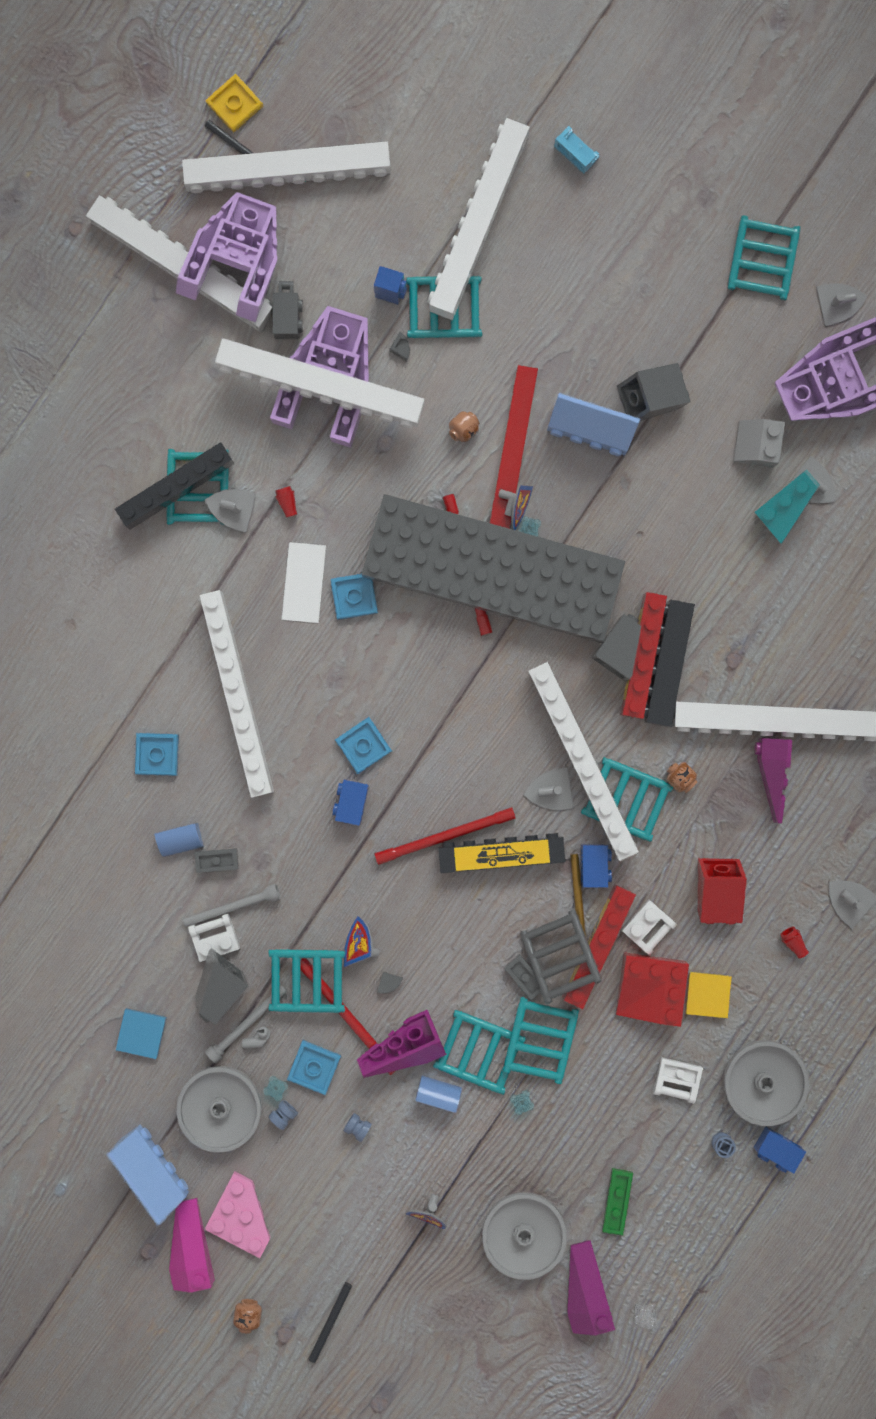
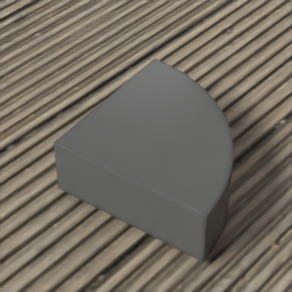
(401, 347)
(389, 982)

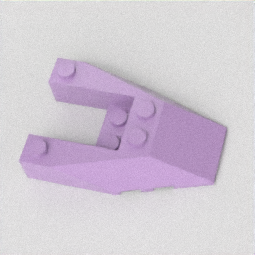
(242, 238)
(335, 344)
(829, 378)

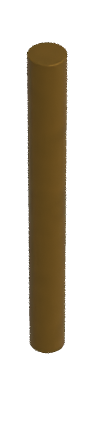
(577, 889)

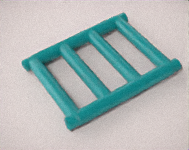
(742, 243)
(434, 331)
(173, 517)
(645, 779)
(296, 1005)
(561, 1055)
(460, 1072)

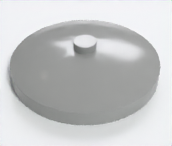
(766, 1083)
(219, 1109)
(524, 1236)

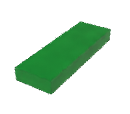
(617, 1202)

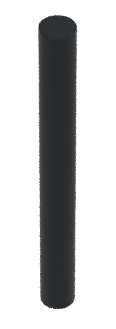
(227, 138)
(330, 1322)

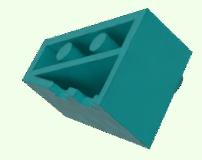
(787, 505)

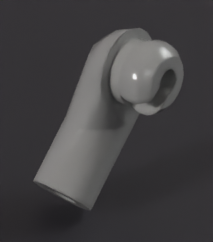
(258, 1040)

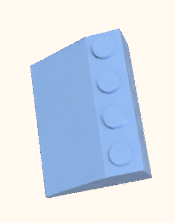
(592, 425)
(148, 1173)

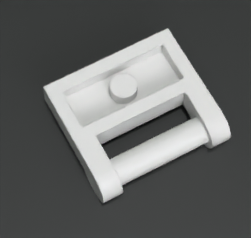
(643, 922)
(221, 943)
(681, 1074)

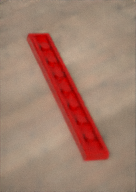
(514, 442)

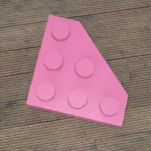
(240, 1217)

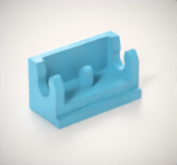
(575, 150)

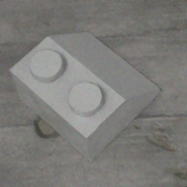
(759, 442)

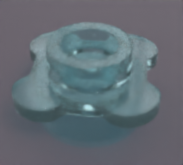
(534, 523)
(274, 1082)
(520, 1108)

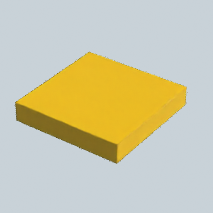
(234, 103)
(708, 994)

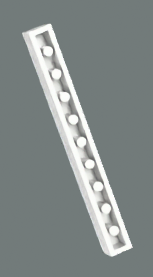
(286, 167)
(479, 218)
(169, 256)
(320, 383)
(236, 693)
(775, 719)
(583, 761)

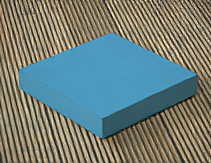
(353, 596)
(363, 745)
(156, 754)
(141, 1033)
(314, 1067)

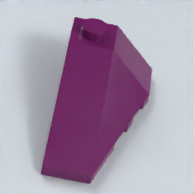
(773, 760)
(407, 1047)
(587, 1299)

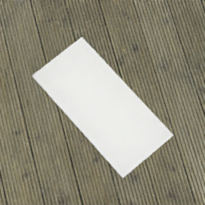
(303, 582)

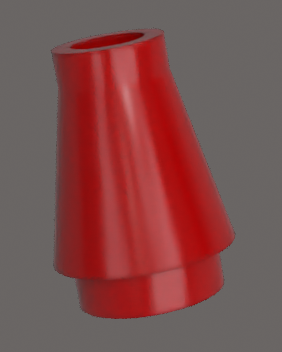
(286, 500)
(793, 940)

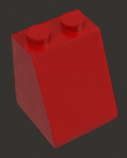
(721, 891)

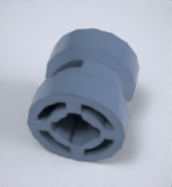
(283, 1114)
(357, 1127)
(720, 1141)

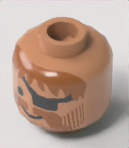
(463, 426)
(681, 777)
(247, 1315)

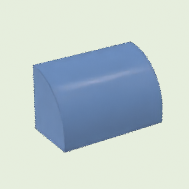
(179, 840)
(438, 1094)

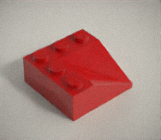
(652, 989)

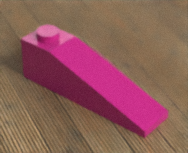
(190, 1257)

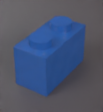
(390, 285)
(351, 802)
(595, 865)
(779, 1150)

